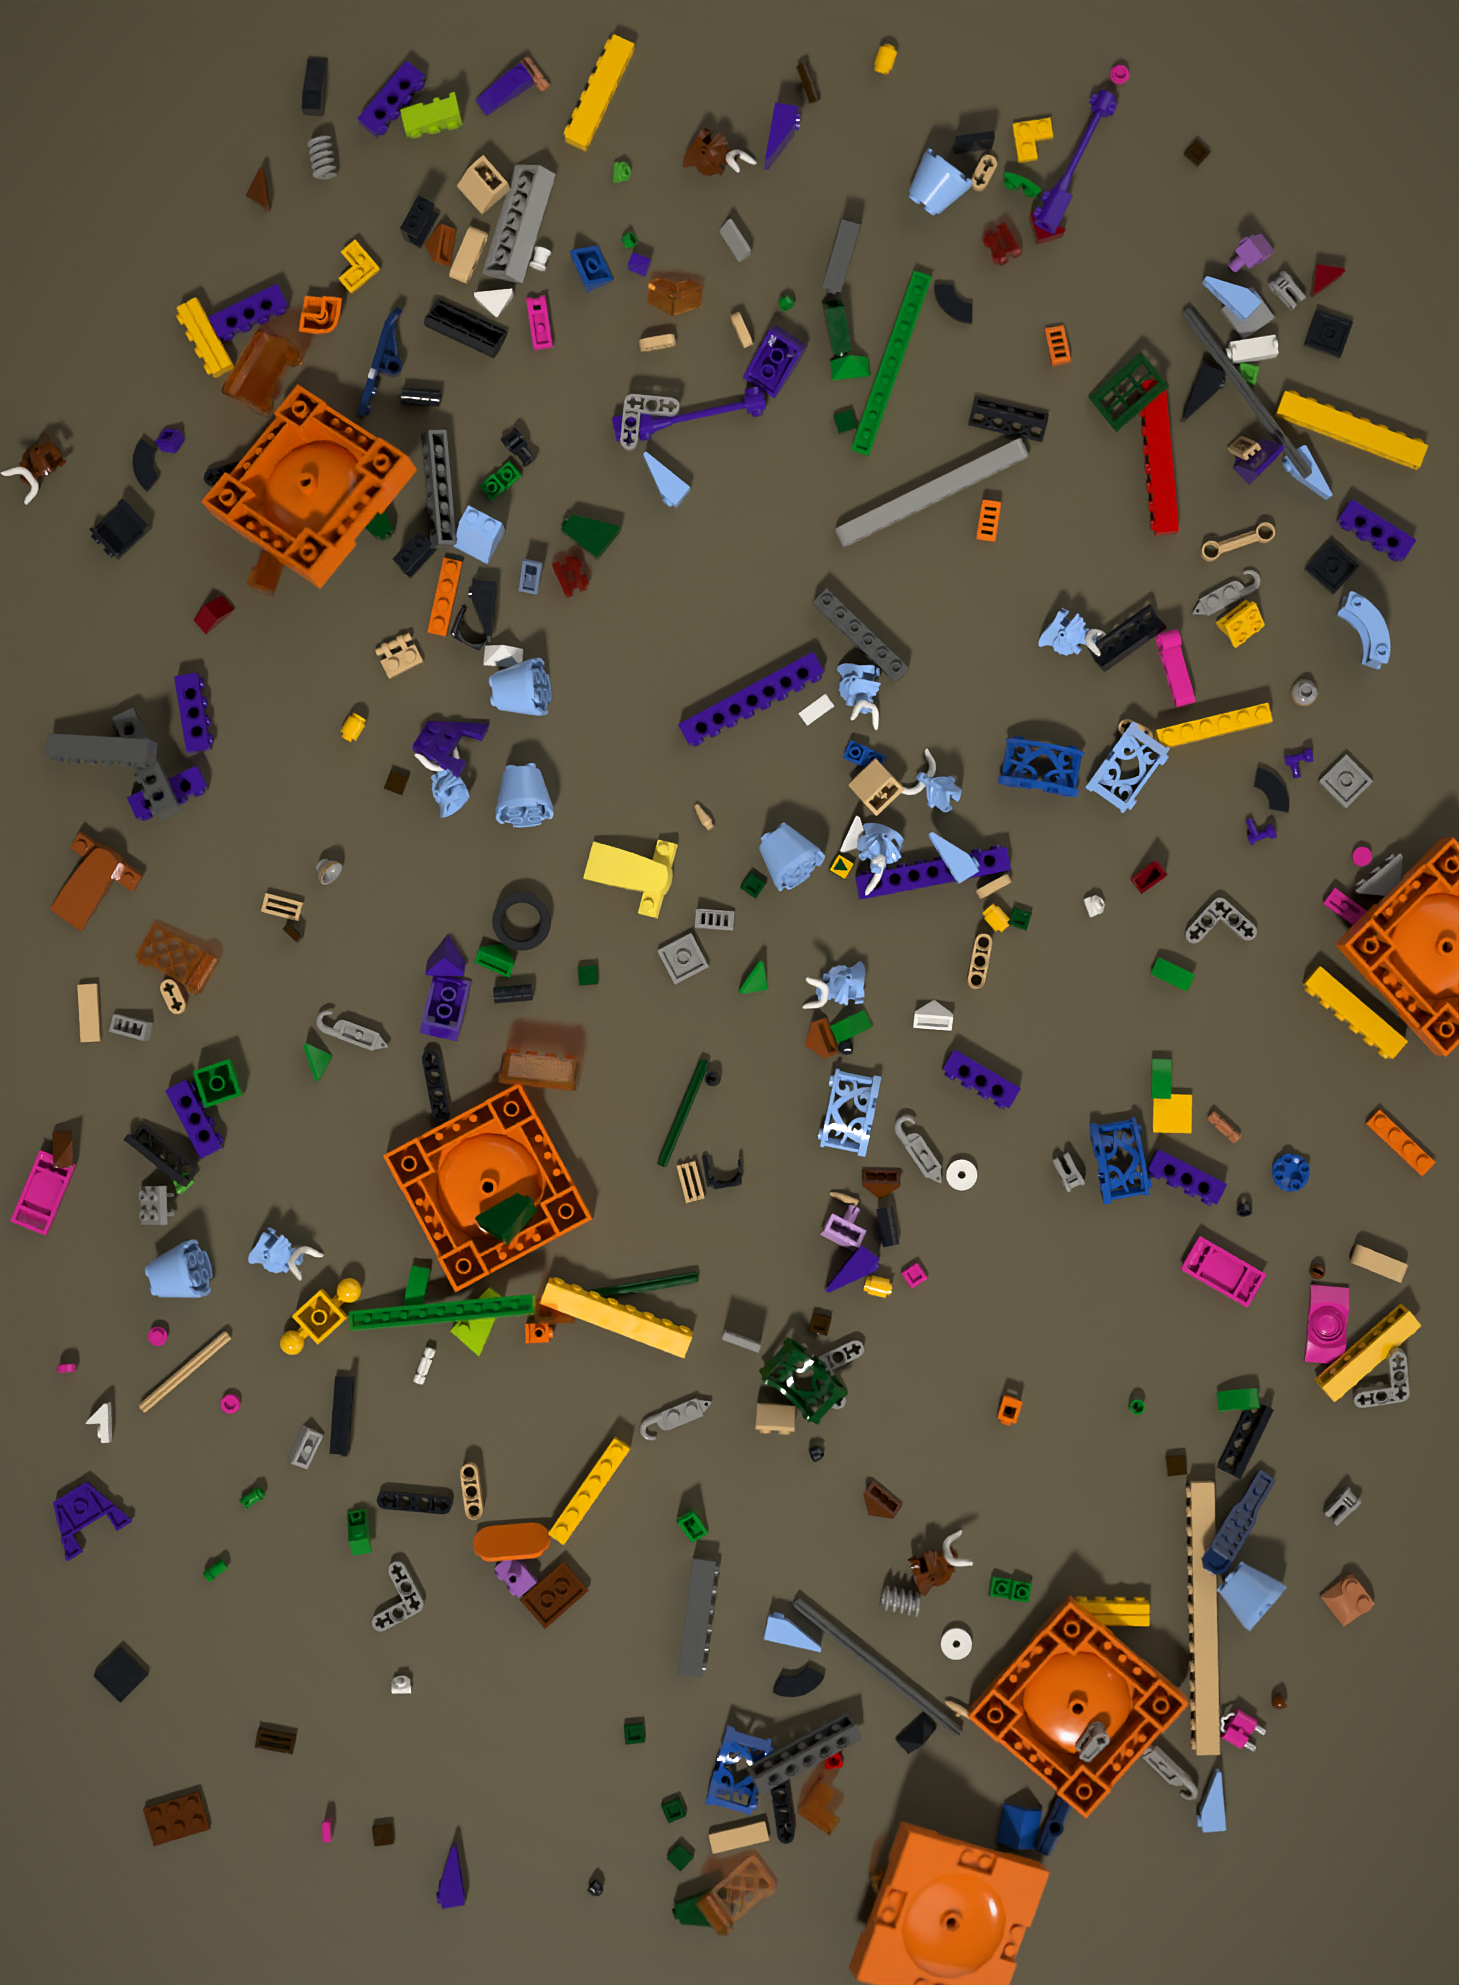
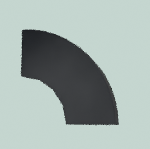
(952, 305)
(143, 465)
(1273, 789)
(798, 1685)

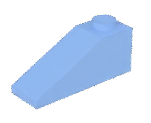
(1236, 298)
(1315, 480)
(669, 485)
(956, 860)
(786, 1632)
(1211, 1810)

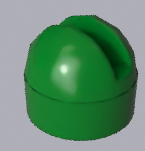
(629, 240)
(786, 303)
(1139, 1406)

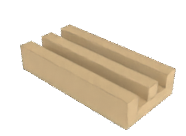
(1240, 450)
(297, 911)
(686, 1166)

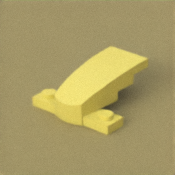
(634, 872)

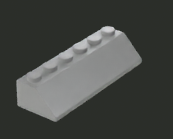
(519, 223)

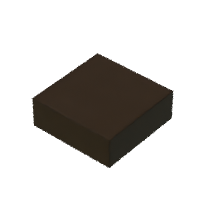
(1197, 153)
(396, 783)
(294, 934)
(820, 1324)
(1176, 1465)
(383, 1835)

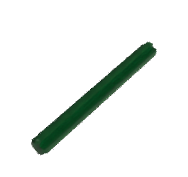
(683, 1113)
(647, 1285)

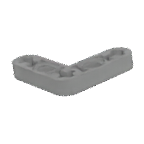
(636, 412)
(1216, 916)
(827, 1358)
(1391, 1389)
(408, 1611)

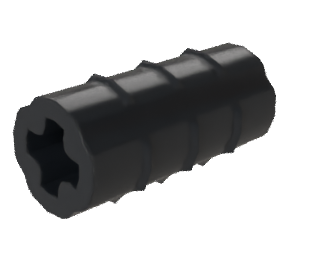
(421, 396)
(513, 993)
(887, 1226)

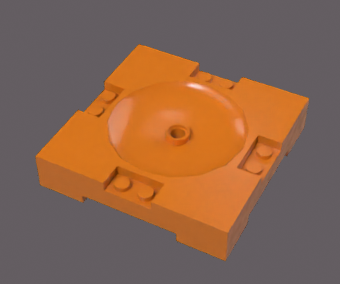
(309, 486)
(1402, 951)
(446, 1176)
(1071, 1663)
(941, 1878)

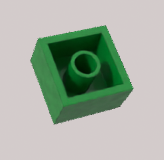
(218, 1083)

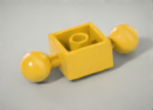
(320, 1316)

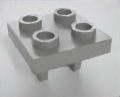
(154, 1205)

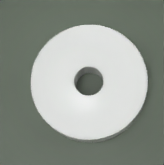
(970, 1174)
(956, 1652)

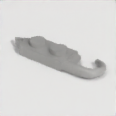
(1226, 595)
(351, 1033)
(918, 1150)
(675, 1416)
(1169, 1770)

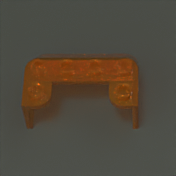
(260, 370)
(539, 1070)

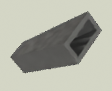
(841, 256)

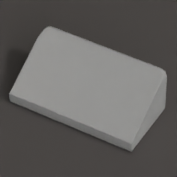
(735, 240)
(305, 1447)

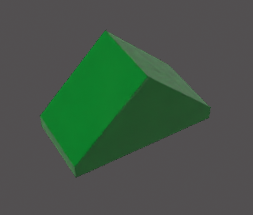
(851, 1026)
(692, 1525)

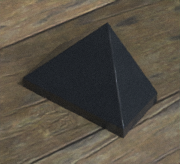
(916, 1734)

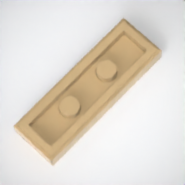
(89, 1013)
(738, 1836)

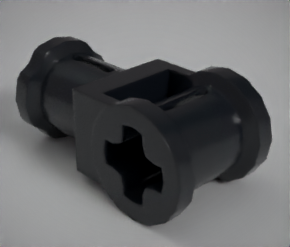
(516, 445)

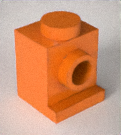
(531, 1337)
(1015, 1405)

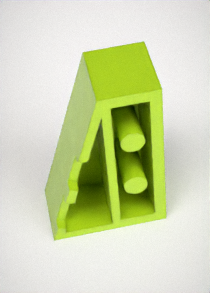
(431, 117)
(476, 1332)

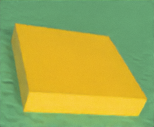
(1172, 1114)

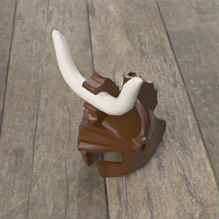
(710, 153)
(37, 460)
(933, 1567)

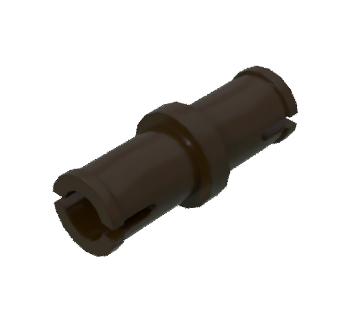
(808, 82)

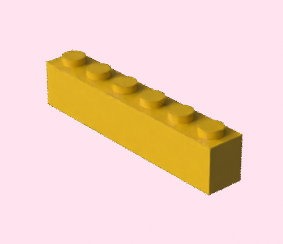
(599, 93)
(1214, 726)
(1355, 1013)
(1367, 1352)
(589, 1490)

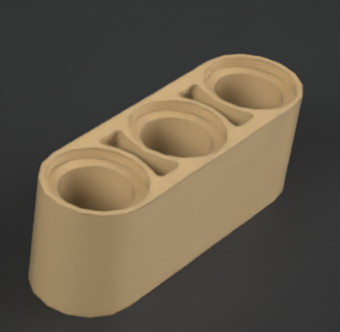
(468, 255)
(983, 952)
(1378, 1263)
(469, 1500)

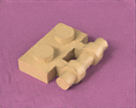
(401, 661)

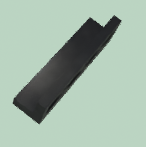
(1009, 415)
(1127, 641)
(158, 1161)
(342, 1415)
(1249, 1445)

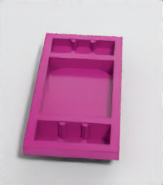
(42, 1194)
(1223, 1271)
(1326, 1323)

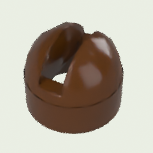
(1316, 1275)
(1278, 1702)

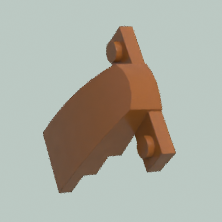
(92, 881)

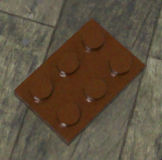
(554, 1594)
(176, 1818)

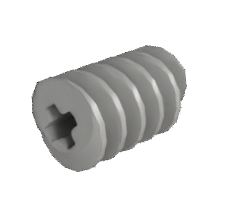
(320, 157)
(900, 1600)

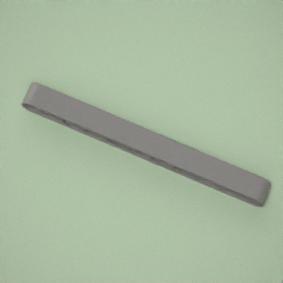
(932, 492)

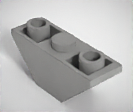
(1382, 879)

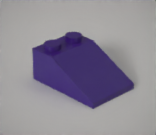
(783, 125)
(775, 361)
(1256, 464)
(445, 1007)
(857, 1266)

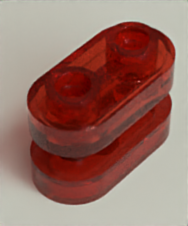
(991, 240)
(580, 580)

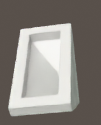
(494, 300)
(502, 655)
(853, 835)
(933, 1017)

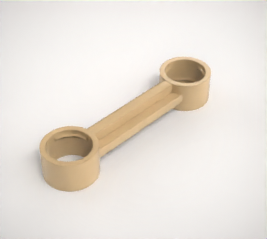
(1237, 541)

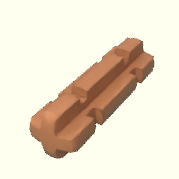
(535, 74)
(1224, 1127)

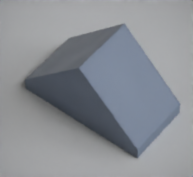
(530, 576)

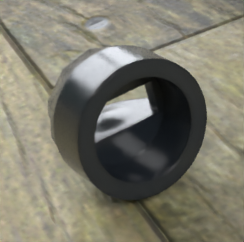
(845, 1047)
(713, 1074)
(1244, 1209)
(816, 1453)
(595, 1888)

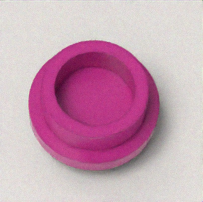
(1119, 74)
(157, 1336)

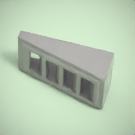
(715, 912)
(143, 1028)

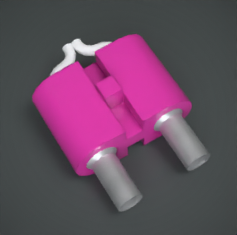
(1239, 1728)

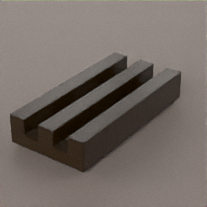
(276, 1733)

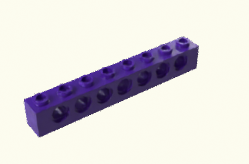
(807, 662)
(1000, 864)

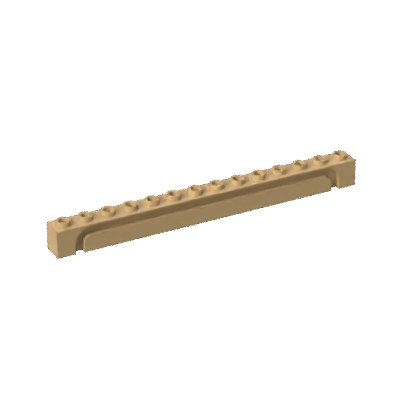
(1203, 1621)

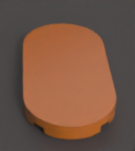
(511, 1542)

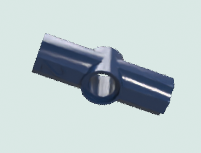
(1050, 1837)

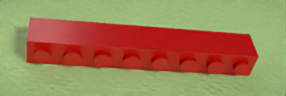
(1159, 464)

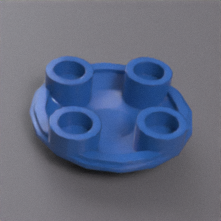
(1290, 1172)

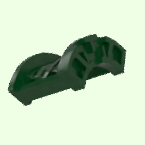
(830, 1384)

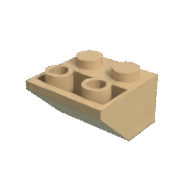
(483, 185)
(876, 786)
(775, 1417)

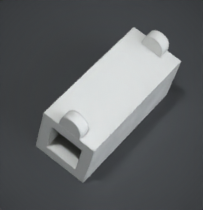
(1252, 349)

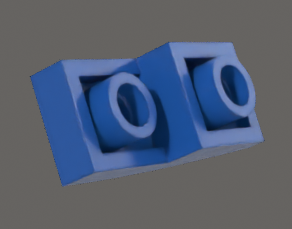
(862, 755)

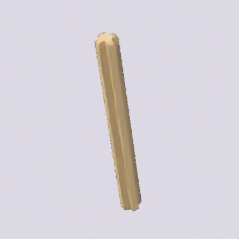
(185, 1371)

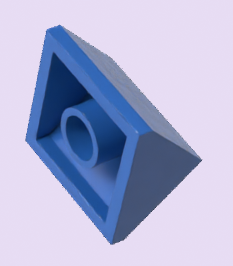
(591, 267)
(1019, 1826)

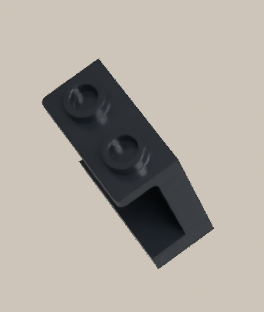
(419, 222)
(120, 530)
(414, 555)

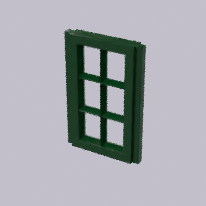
(1141, 403)

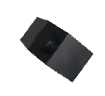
(314, 87)
(1206, 386)
(484, 600)

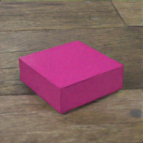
(914, 1275)
(327, 1830)

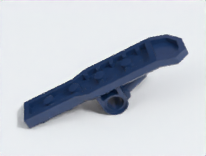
(385, 354)
(1237, 1525)

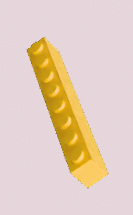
(1351, 430)
(617, 1317)

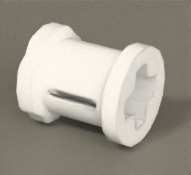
(540, 258)

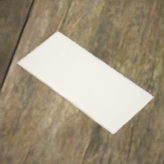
(816, 709)

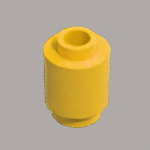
(885, 59)
(352, 727)
(996, 918)
(877, 1286)

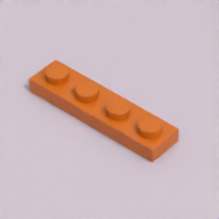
(445, 597)
(1400, 1142)

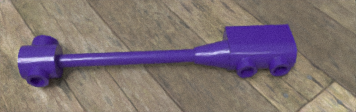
(1058, 198)
(753, 402)

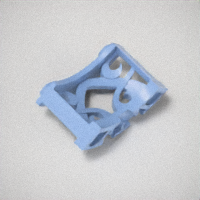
(1370, 626)
(1127, 741)
(869, 1093)

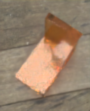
(674, 297)
(265, 575)
(550, 1316)
(814, 1806)

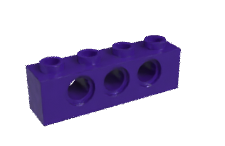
(406, 74)
(238, 311)
(1386, 530)
(183, 685)
(198, 786)
(1009, 1090)
(176, 1095)
(1161, 1159)

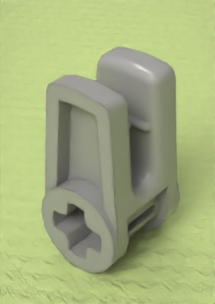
(1289, 285)
(1074, 1173)
(1342, 1500)
(1092, 1743)

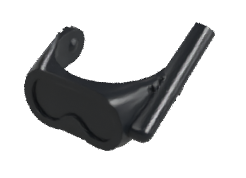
(456, 633)
(717, 1184)

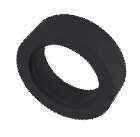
(508, 901)

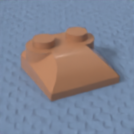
(1347, 1599)

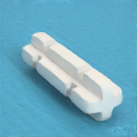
(424, 1365)

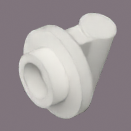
(1094, 905)
(401, 1684)

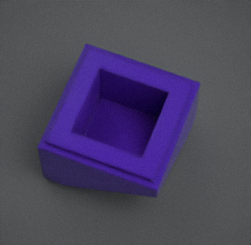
(639, 264)
(170, 440)

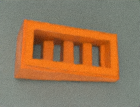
(1058, 360)
(993, 504)

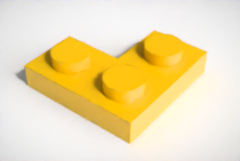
(1027, 133)
(362, 267)

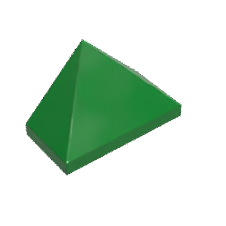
(849, 367)
(496, 959)
(755, 981)
(318, 1060)

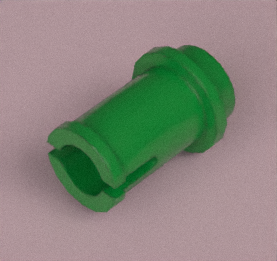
(251, 1498)
(215, 1570)

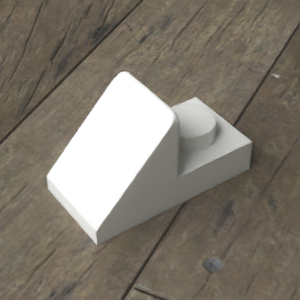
(104, 1418)

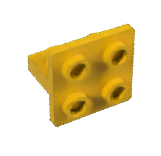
(1241, 622)

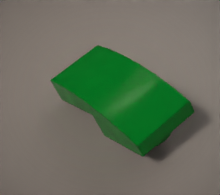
(1015, 182)
(500, 481)
(1172, 974)
(1161, 1078)
(417, 1286)
(1238, 1400)
(1009, 1589)

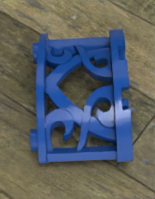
(1018, 779)
(1105, 1182)
(731, 1743)

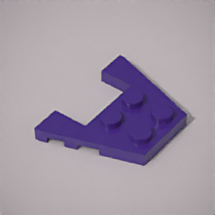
(441, 738)
(80, 1509)

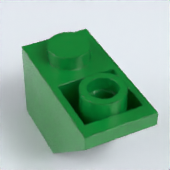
(359, 1532)

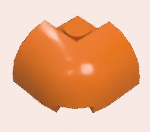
(320, 314)

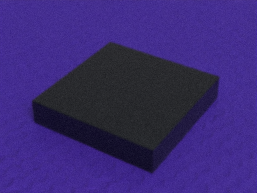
(974, 142)
(1328, 333)
(1332, 567)
(120, 1674)

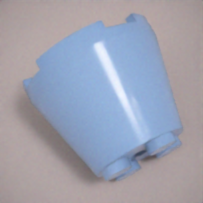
(937, 183)
(522, 688)
(523, 797)
(789, 856)
(180, 1272)
(1250, 1593)

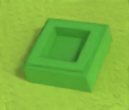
(1249, 373)

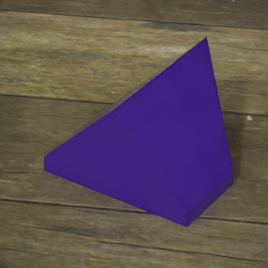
(446, 960)

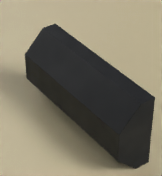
(465, 328)

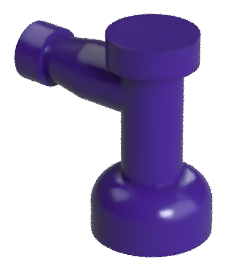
(1293, 759)
(1256, 836)

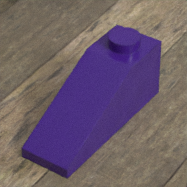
(505, 89)
(451, 1889)

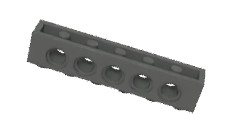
(438, 488)
(860, 636)
(168, 804)
(804, 1753)

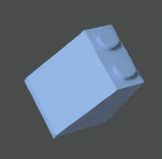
(478, 534)

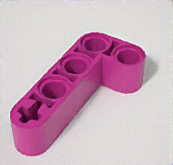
(1175, 668)

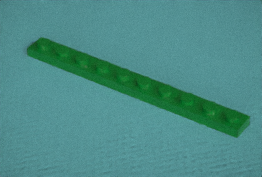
(891, 363)
(442, 1312)

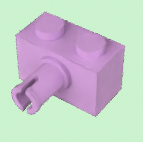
(843, 1230)

